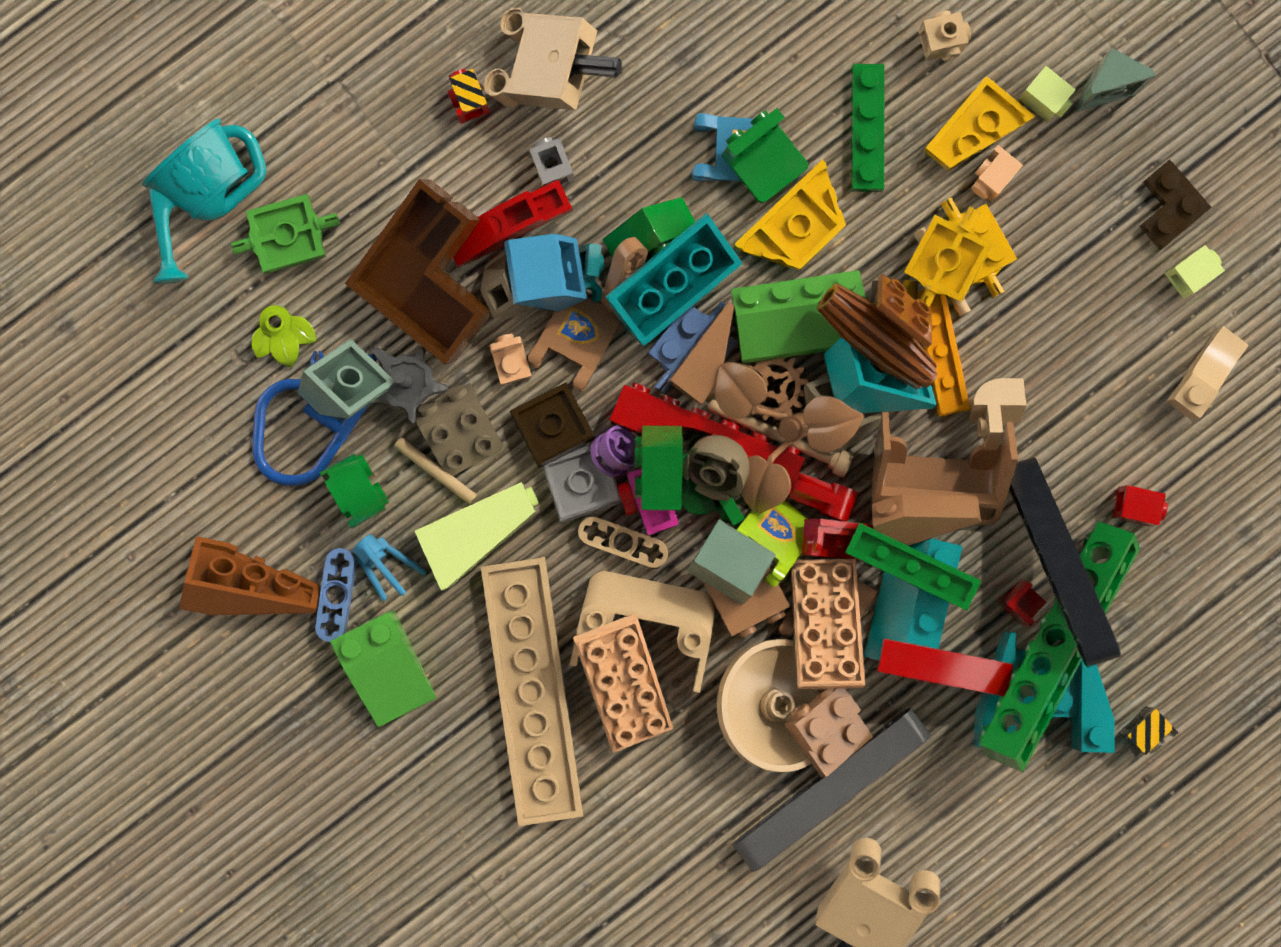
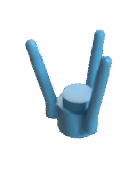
(371, 553)

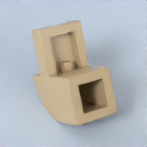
(994, 404)

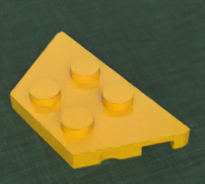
(797, 223)

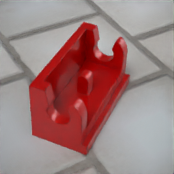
(828, 538)

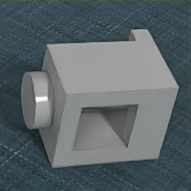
(550, 149)

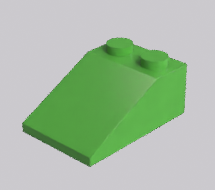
(384, 668)

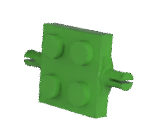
(285, 234)

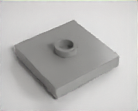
(579, 485)

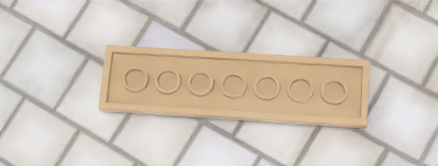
(532, 691)

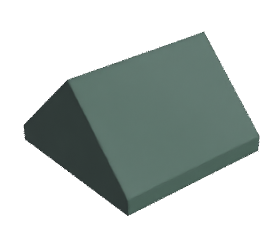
(1113, 80)
(731, 562)

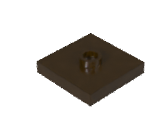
(552, 425)

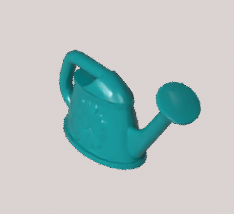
(198, 182)

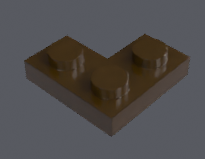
(1180, 204)

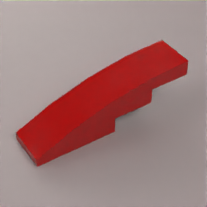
(945, 667)

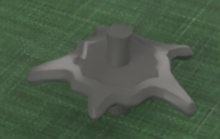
(412, 381)

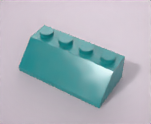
(673, 280)
(908, 612)

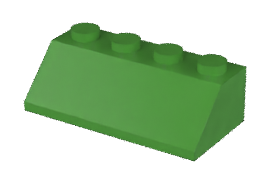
(783, 316)

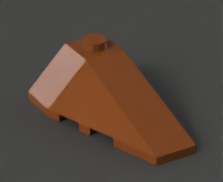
(234, 584)

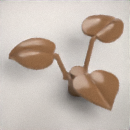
(825, 422)

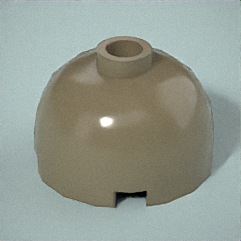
(717, 467)

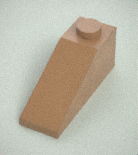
(699, 370)
(924, 516)

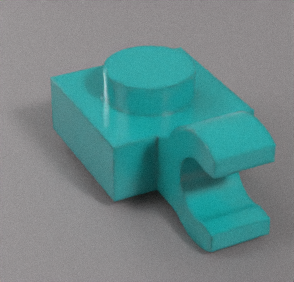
(592, 265)

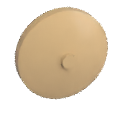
(757, 701)

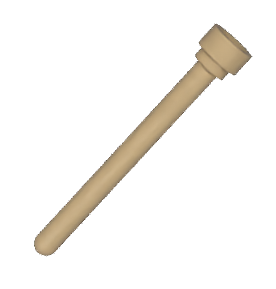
(837, 462)

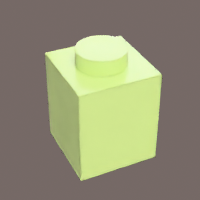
(1048, 95)
(1195, 271)

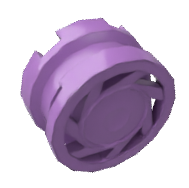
(614, 450)

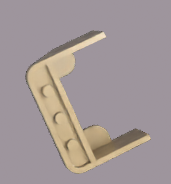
(655, 602)

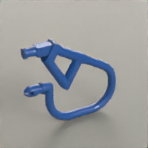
(341, 430)

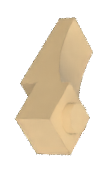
(1207, 374)

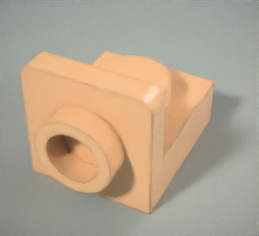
(510, 359)

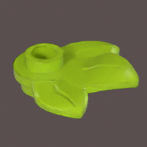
(282, 340)

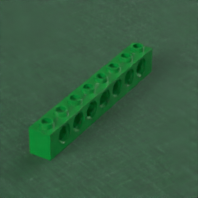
(1017, 747)

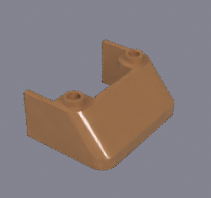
(984, 474)

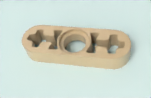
(603, 526)

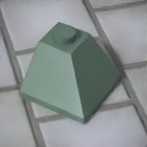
(343, 382)

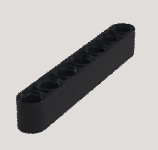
(1062, 565)

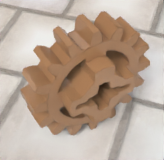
(791, 375)

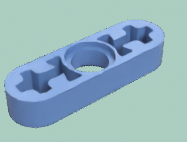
(330, 569)

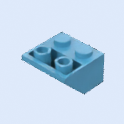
(545, 271)

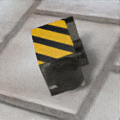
(1146, 732)

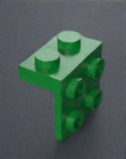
(764, 156)

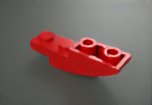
(512, 220)

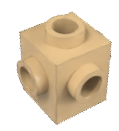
(944, 36)

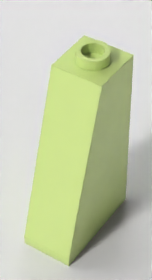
(469, 535)

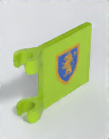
(780, 532)

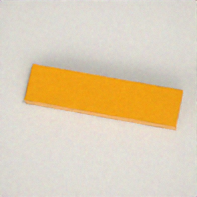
(949, 385)

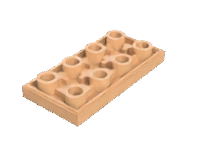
(827, 624)
(623, 682)

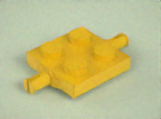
(989, 230)
(948, 257)

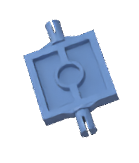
(680, 339)

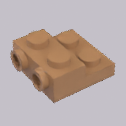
(828, 729)

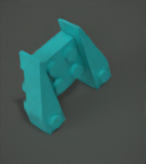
(1083, 701)

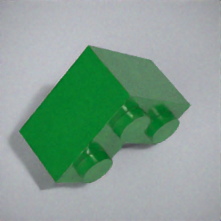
(653, 226)
(661, 462)

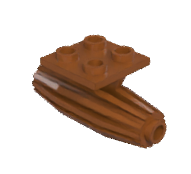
(885, 330)

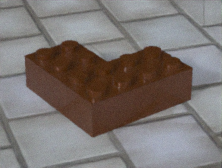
(407, 277)

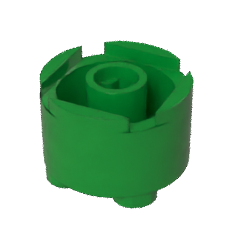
(353, 490)

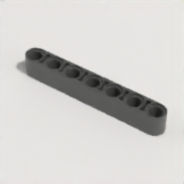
(829, 793)

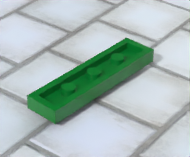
(867, 127)
(913, 566)

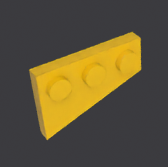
(977, 124)

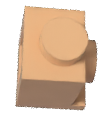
(995, 174)

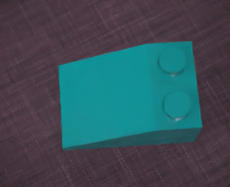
(867, 387)

